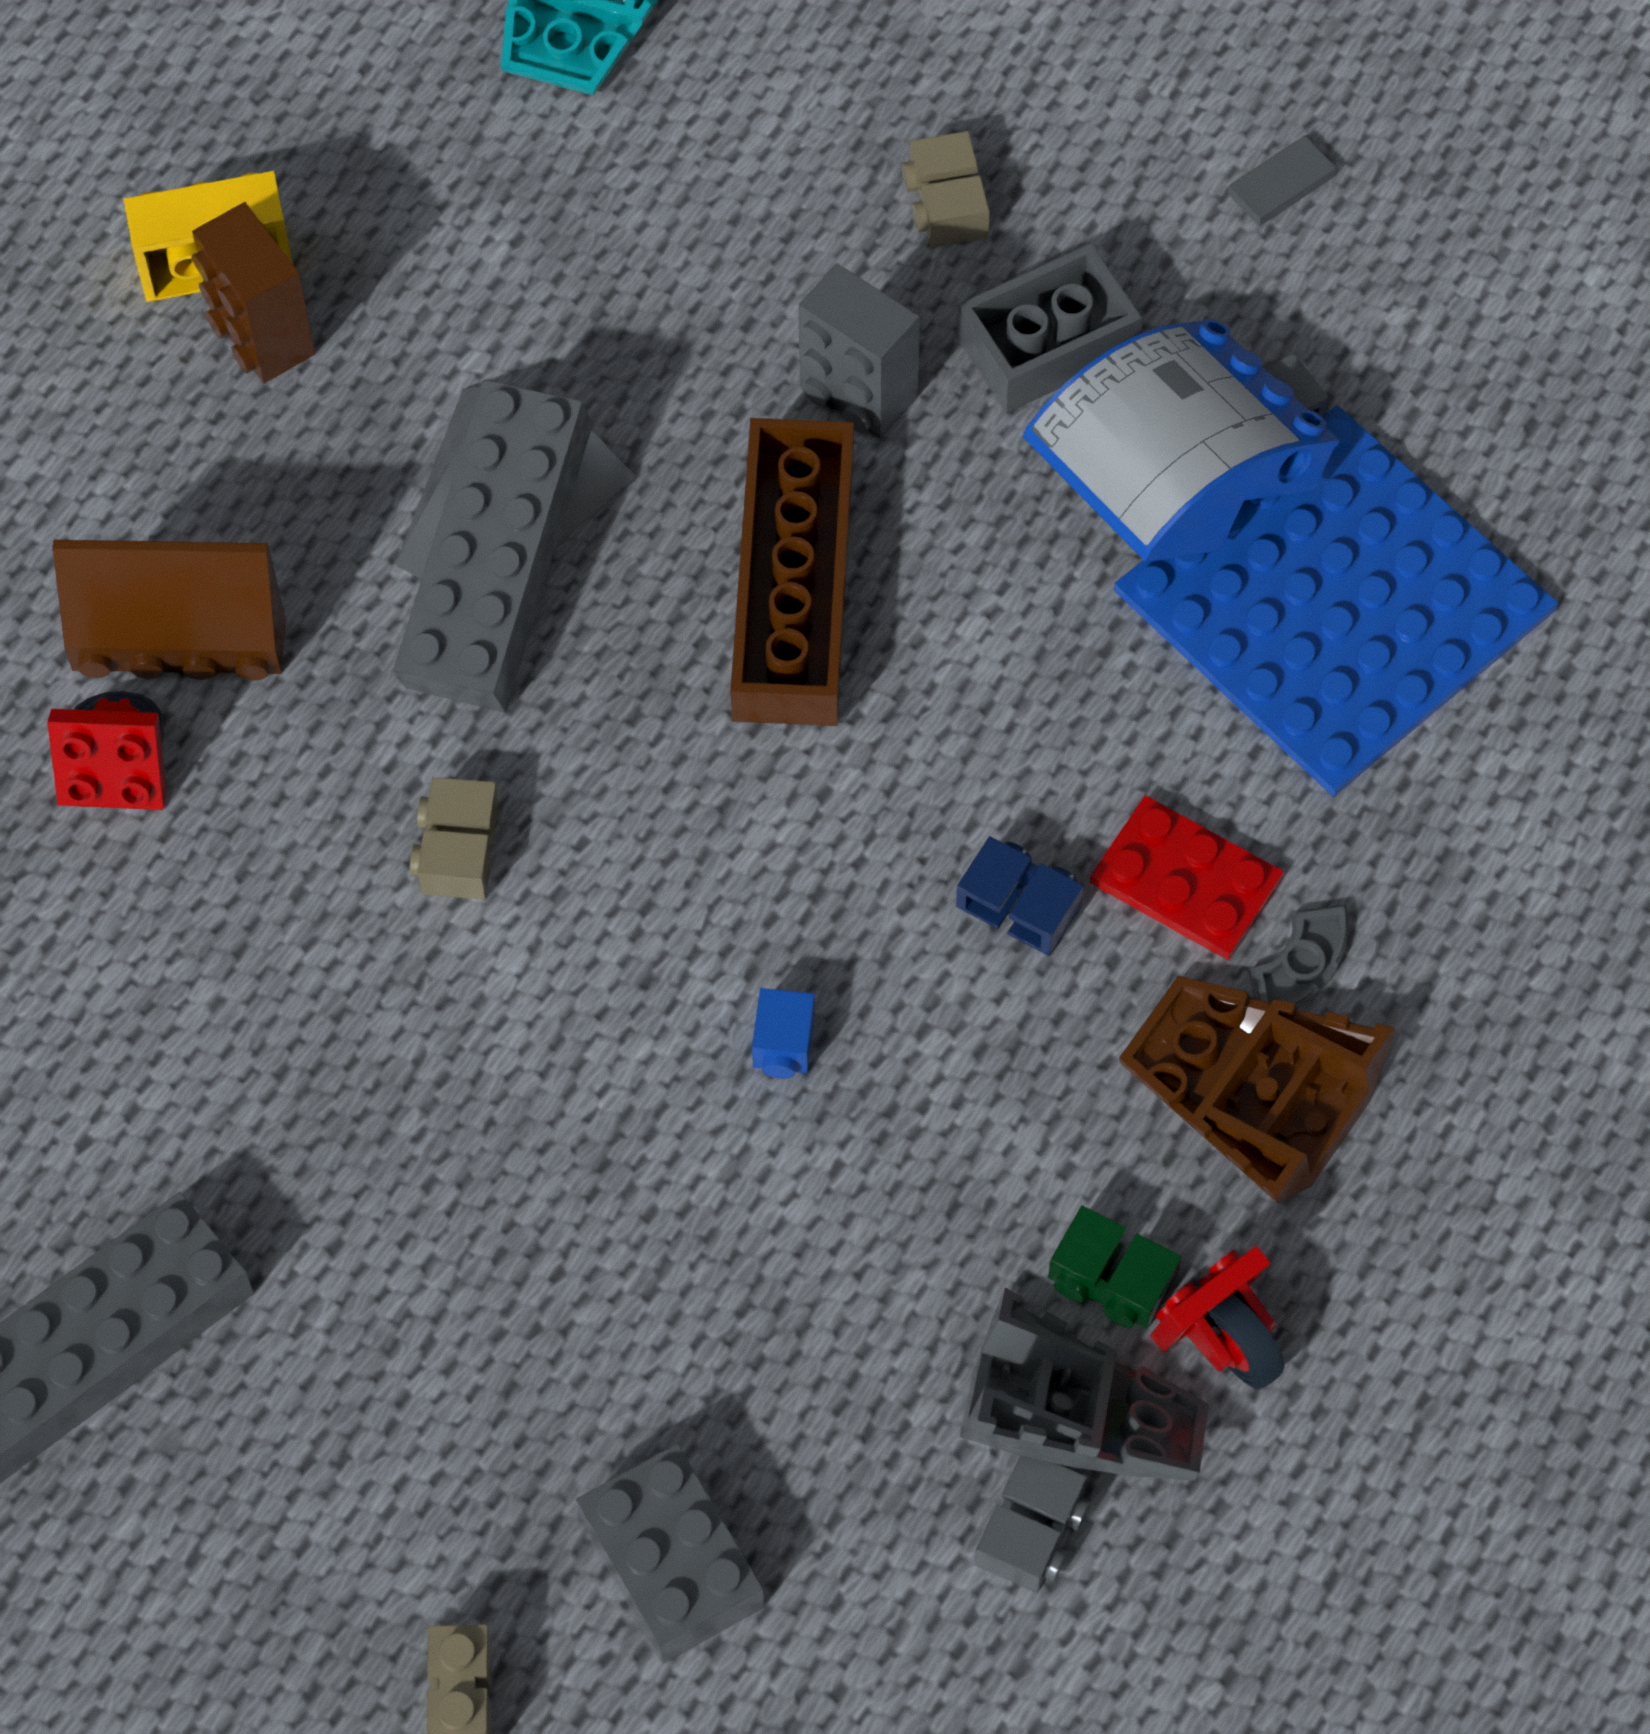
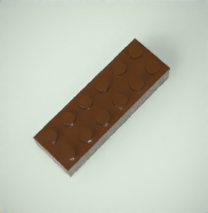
(792, 572)

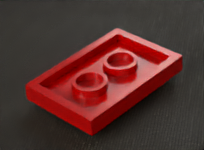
(1186, 877)

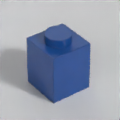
(783, 1032)

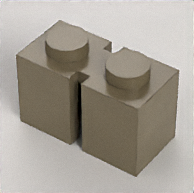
(948, 195)
(458, 829)
(455, 1663)

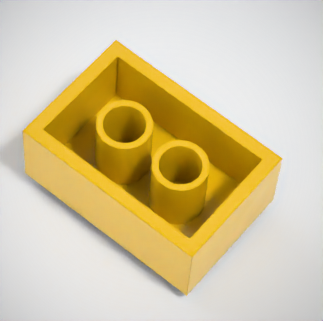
(164, 223)

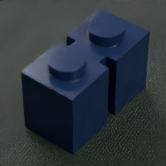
(998, 879)

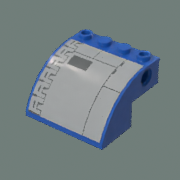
(1178, 436)

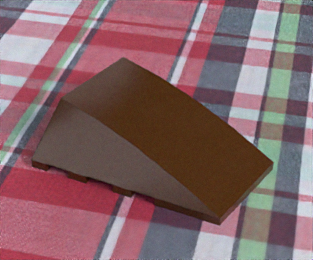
(1259, 1077)

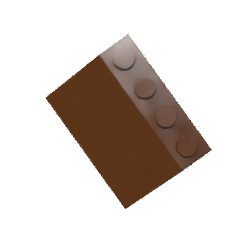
(169, 608)

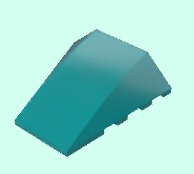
(569, 40)

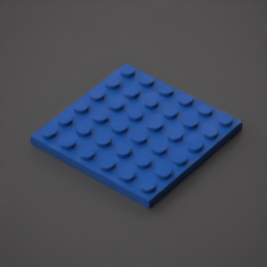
(1342, 608)

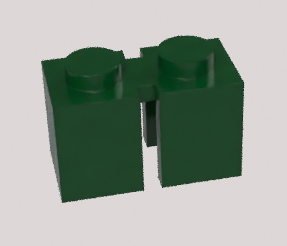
(1088, 1256)

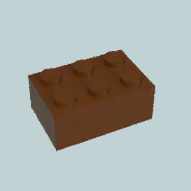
(252, 293)

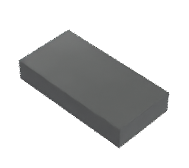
(1282, 180)

